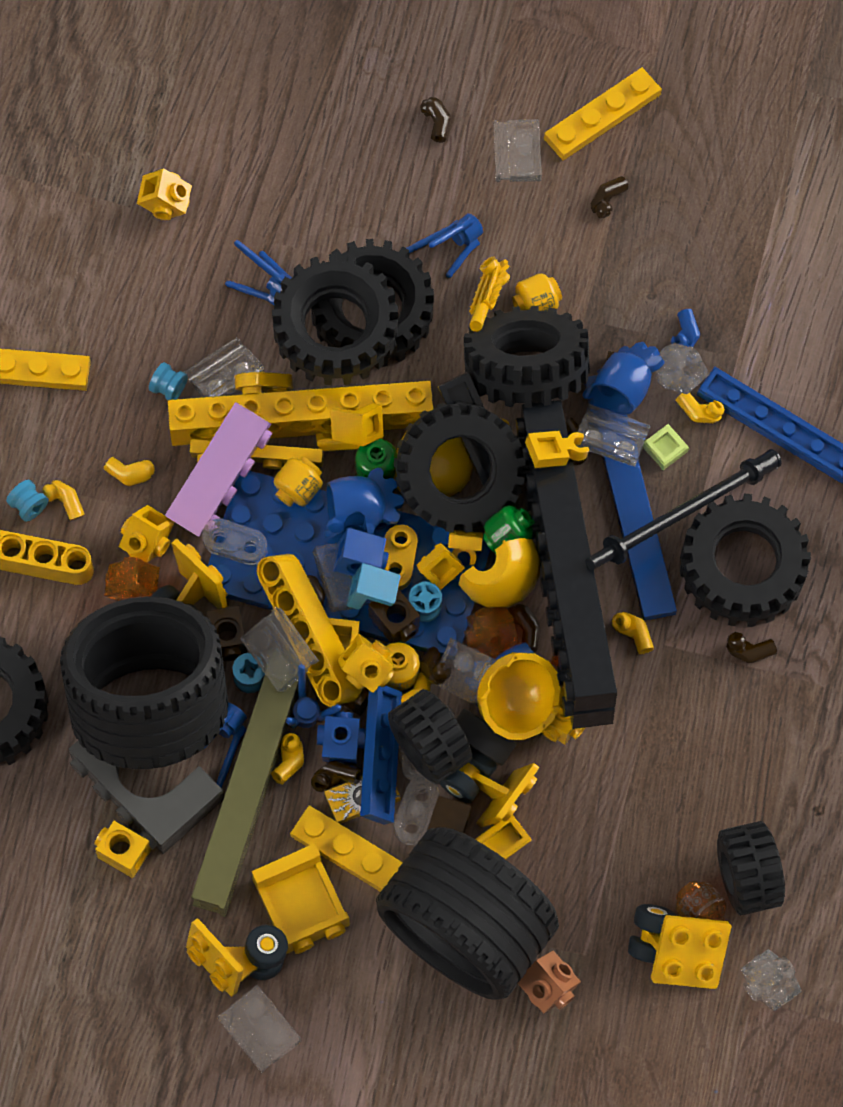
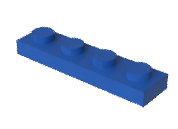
(380, 757)

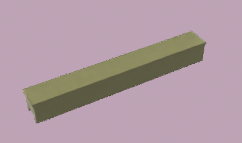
(244, 798)

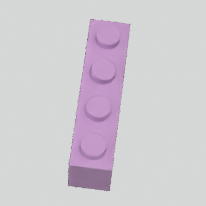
(219, 468)

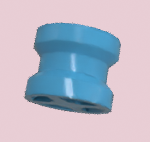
(168, 382)
(27, 500)
(425, 594)
(250, 680)

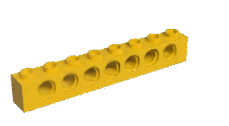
(299, 411)

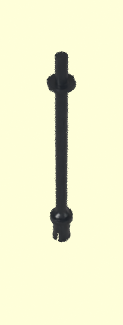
(750, 471)

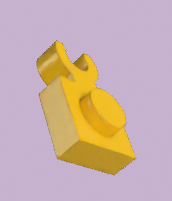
(552, 450)

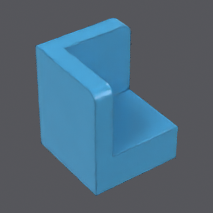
(373, 584)

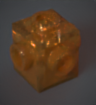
(131, 579)
(491, 631)

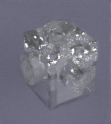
(681, 369)
(771, 980)

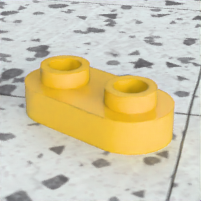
(263, 382)
(401, 554)

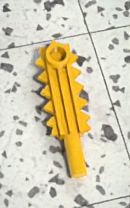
(488, 290)

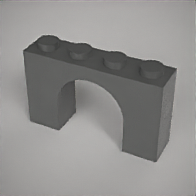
(161, 818)

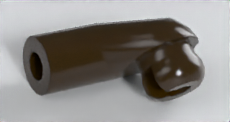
(605, 192)
(432, 668)
(333, 773)

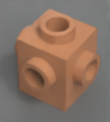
(549, 982)

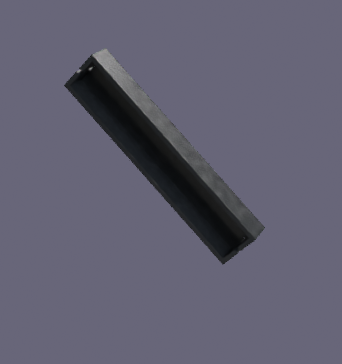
(567, 582)

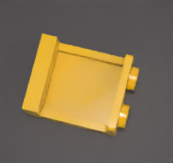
(301, 899)

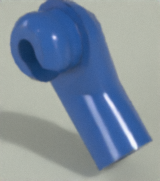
(690, 332)

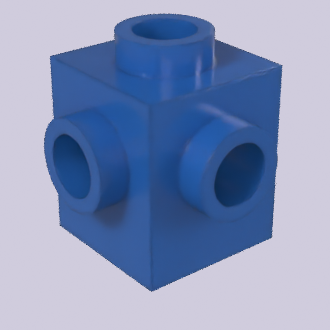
(341, 750)

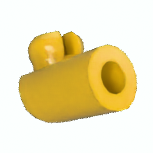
(132, 473)

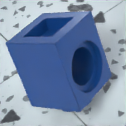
(358, 548)

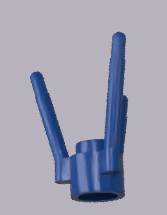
(462, 232)
(268, 265)
(306, 710)
(232, 726)

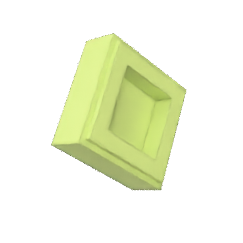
(665, 447)

